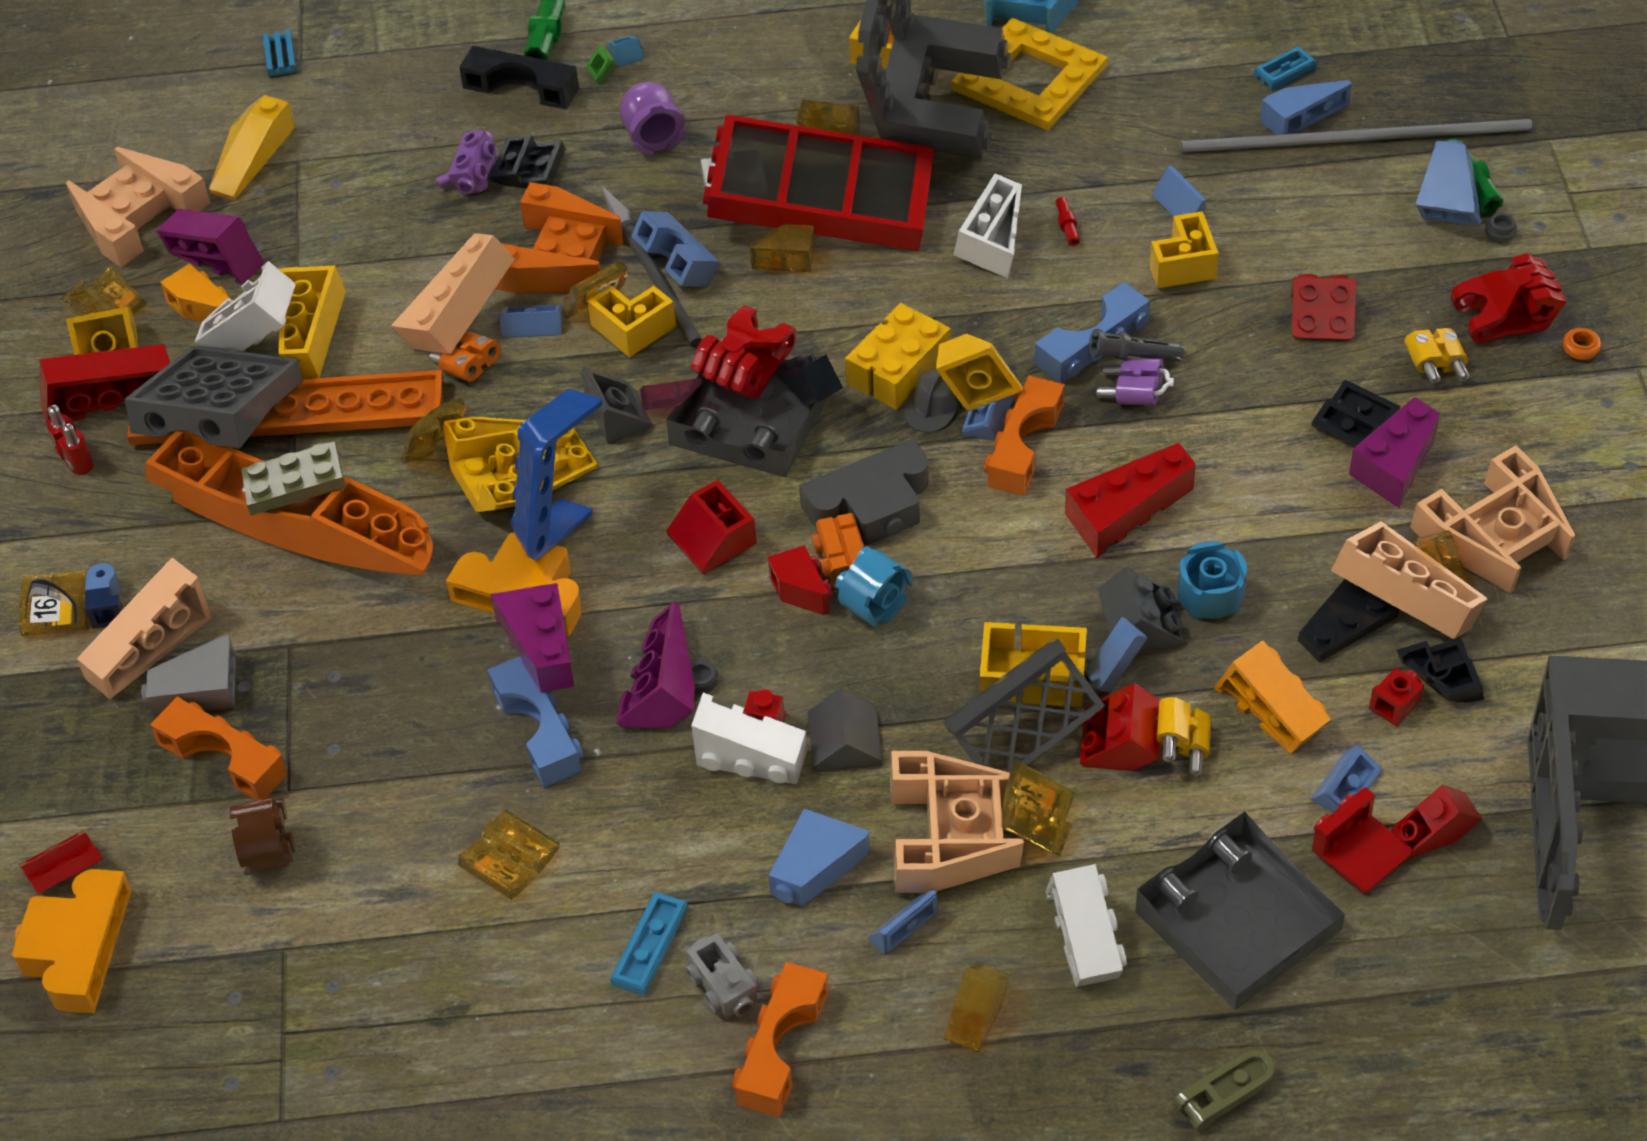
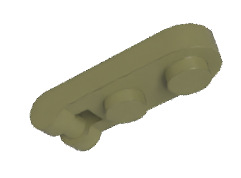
(1226, 1088)

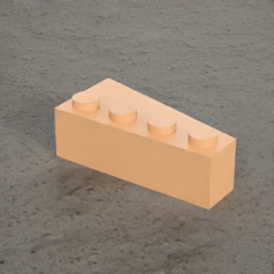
(454, 296)
(1409, 580)
(146, 629)

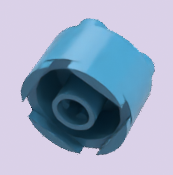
(1211, 581)
(874, 586)

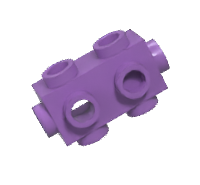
(471, 163)

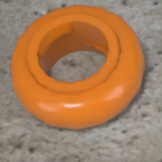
(1581, 352)

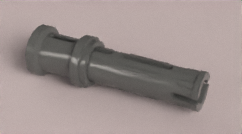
(1122, 346)

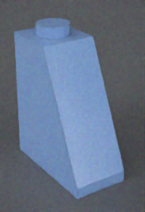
(1449, 186)
(816, 856)

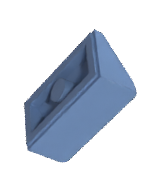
(1178, 194)
(531, 320)
(987, 420)
(1115, 655)
(1348, 776)
(905, 922)

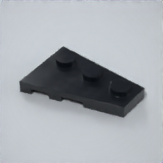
(1344, 620)

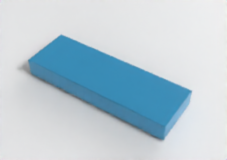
(649, 943)

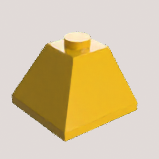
(103, 331)

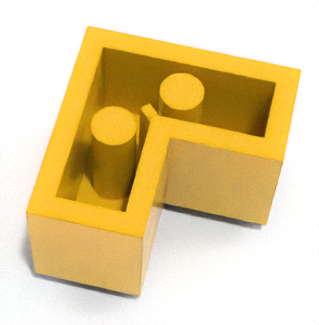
(1187, 255)
(632, 323)

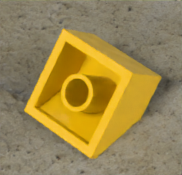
(975, 371)

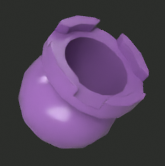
(652, 118)

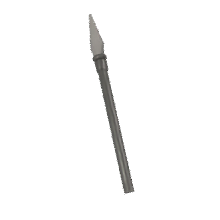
(651, 268)

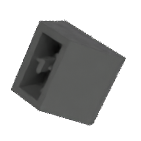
(1144, 605)

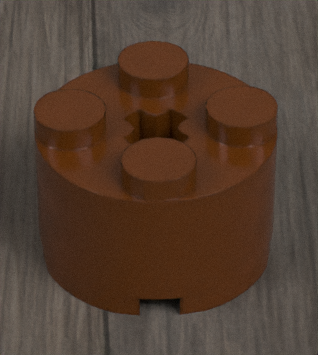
(261, 835)

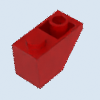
(799, 580)
(1437, 820)

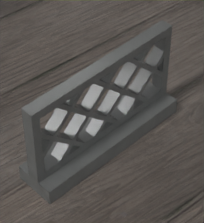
(1012, 684)

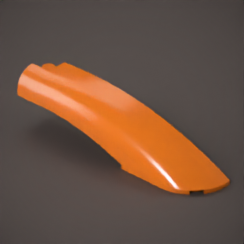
(340, 527)

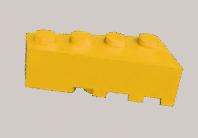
(311, 316)

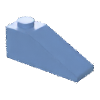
(1304, 105)

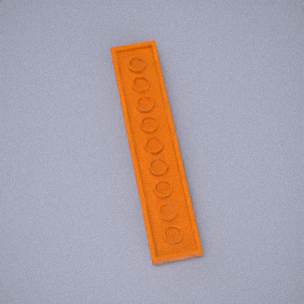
(345, 405)

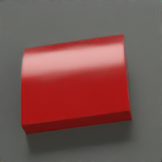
(60, 862)

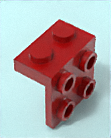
(1323, 307)
(1358, 843)

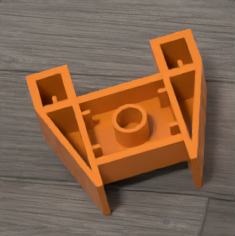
(568, 244)

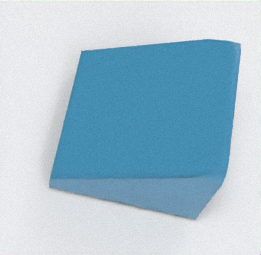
(625, 50)

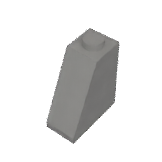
(197, 676)

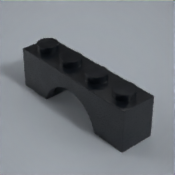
(489, 69)

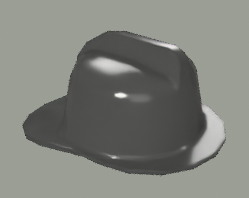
(930, 403)

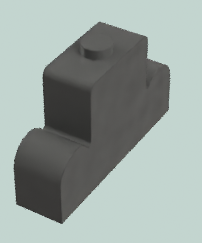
(874, 489)

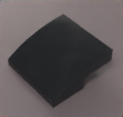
(527, 162)
(1353, 413)

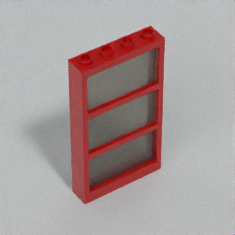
(821, 179)

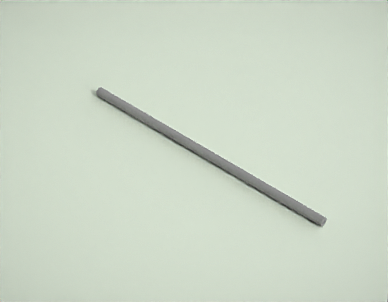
(1356, 135)

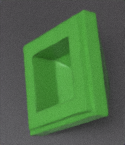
(600, 64)

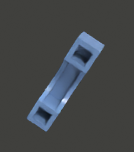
(1067, 352)
(550, 749)

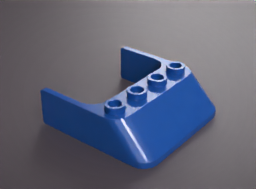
(539, 433)

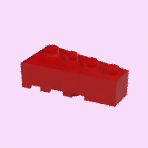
(1128, 496)

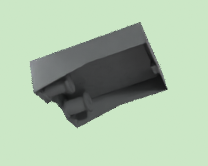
(212, 394)
(743, 430)
(1238, 911)

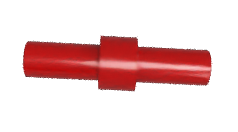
(1067, 221)

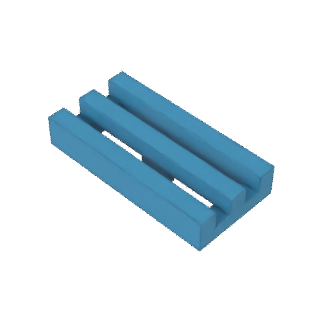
(277, 39)
(1288, 71)

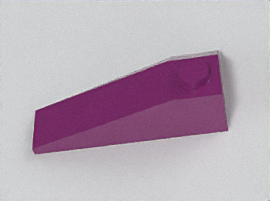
(662, 678)

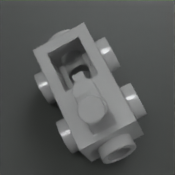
(729, 986)

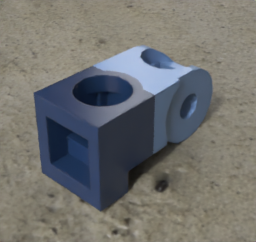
(102, 595)

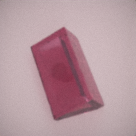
(667, 394)

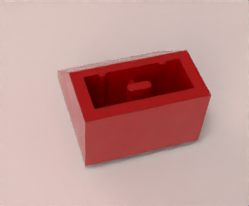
(712, 527)
(1122, 731)

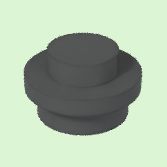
(1501, 227)

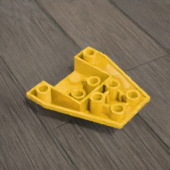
(485, 454)

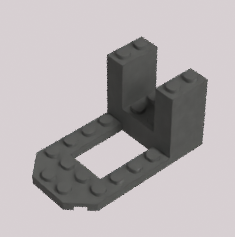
(920, 46)
(1581, 746)

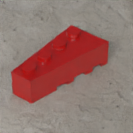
(96, 379)

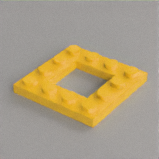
(1079, 70)

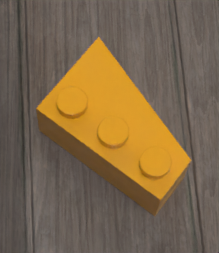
(1274, 696)

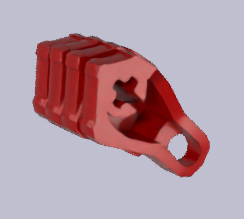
(1512, 300)
(746, 355)

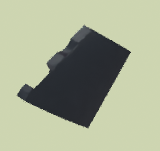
(1445, 668)

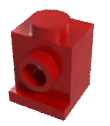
(1398, 690)
(765, 704)

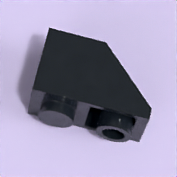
(810, 378)

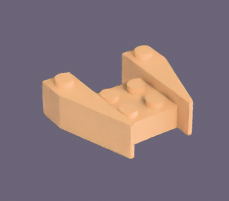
(133, 198)
(1503, 526)
(962, 822)

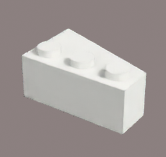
(991, 227)
(251, 315)
(746, 745)
(1086, 925)

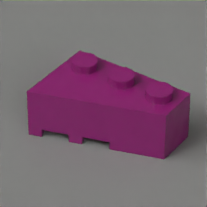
(212, 240)
(1395, 451)
(537, 632)

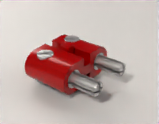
(69, 442)

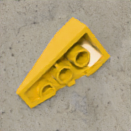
(251, 144)

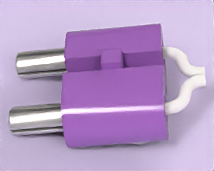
(1136, 381)

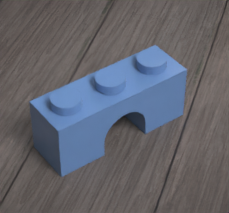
(688, 259)

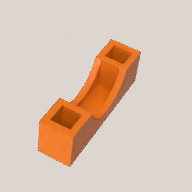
(1035, 408)
(188, 729)
(795, 1001)

